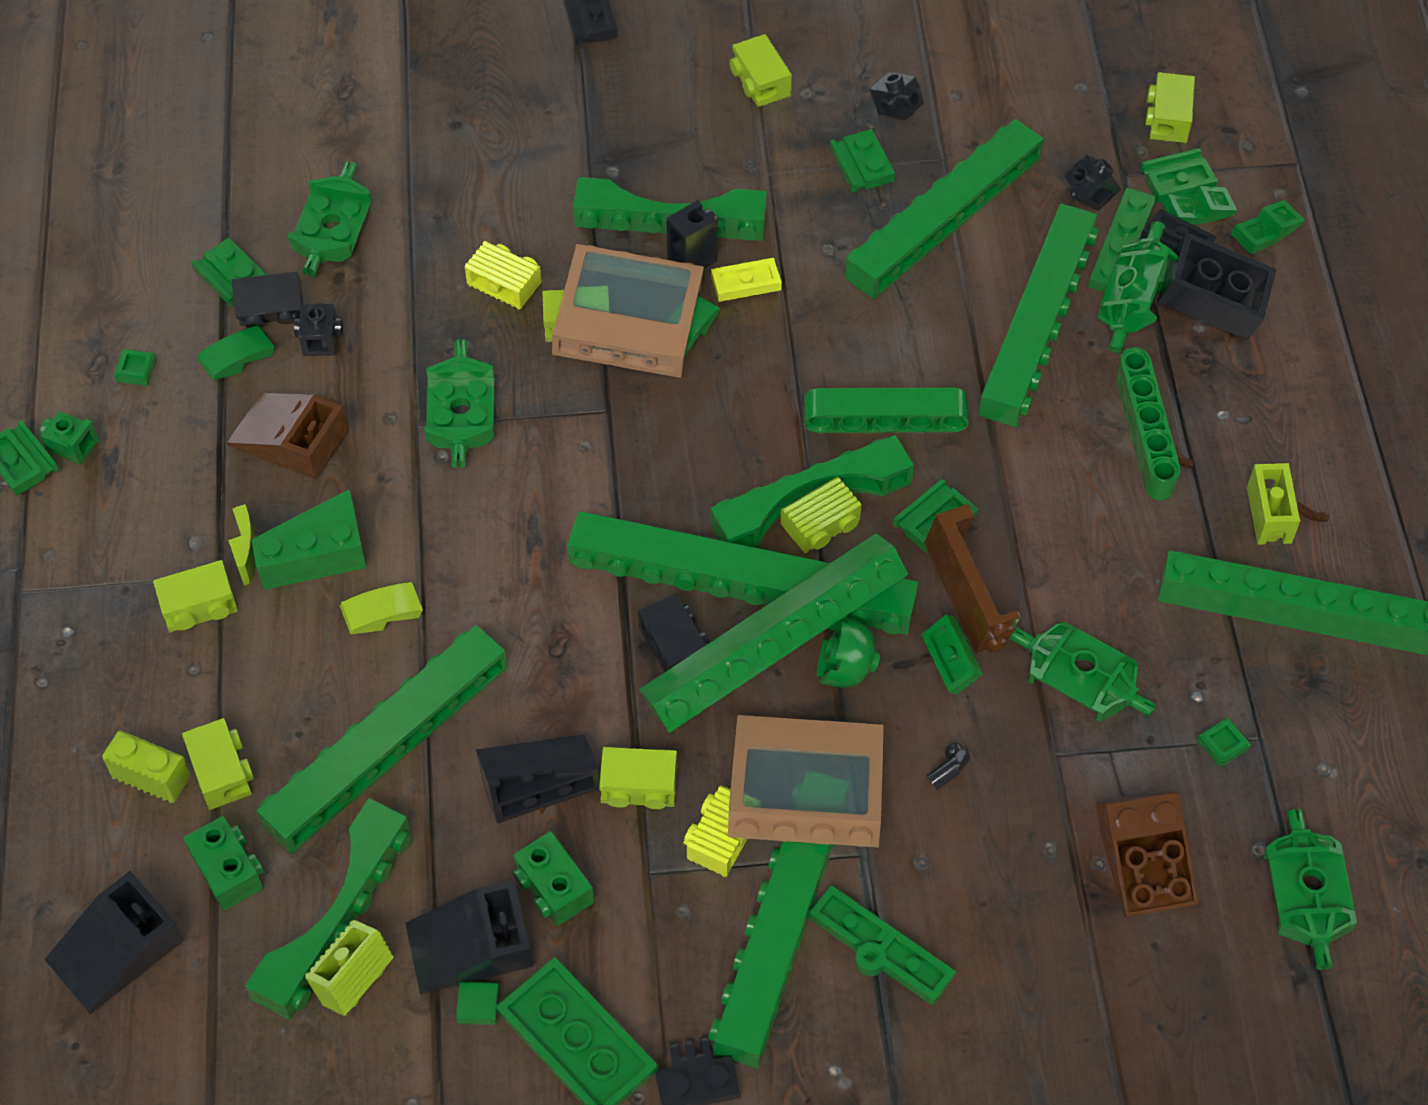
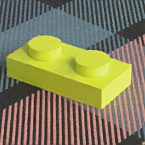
(746, 279)

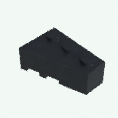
(536, 774)

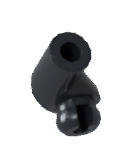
(948, 770)

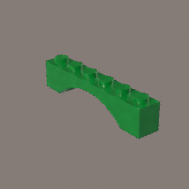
(607, 206)
(870, 470)
(375, 842)

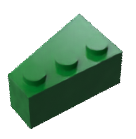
(311, 545)

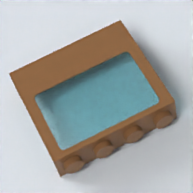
(627, 310)
(806, 781)

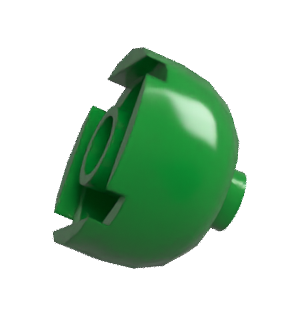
(847, 655)

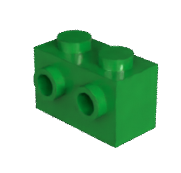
(224, 863)
(553, 879)

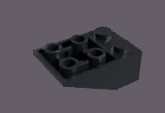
(470, 938)
(113, 942)

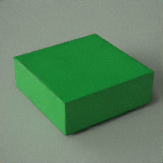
(135, 367)
(1224, 742)
(477, 1003)

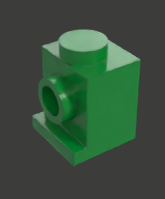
(69, 437)

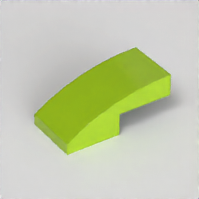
(242, 545)
(376, 607)

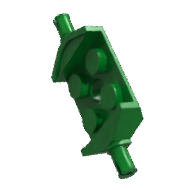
(331, 200)
(1133, 286)
(456, 384)
(1102, 689)
(1304, 913)

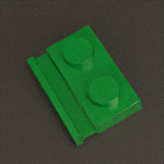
(862, 161)
(1178, 174)
(225, 263)
(23, 459)
(920, 515)

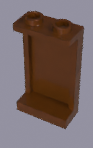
(964, 584)

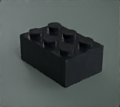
(1217, 286)

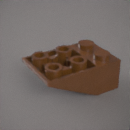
(292, 431)
(1148, 852)

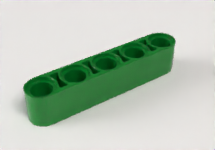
(885, 410)
(1148, 424)

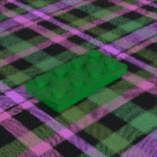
(576, 1037)

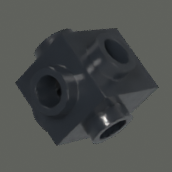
(897, 95)
(1092, 182)
(318, 329)

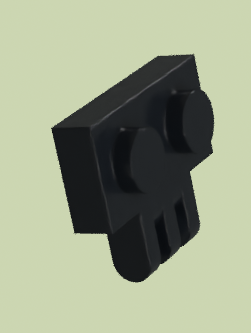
(697, 1077)

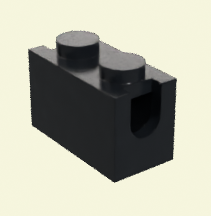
(692, 235)
(267, 299)
(670, 631)

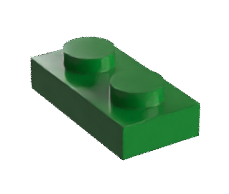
(952, 654)

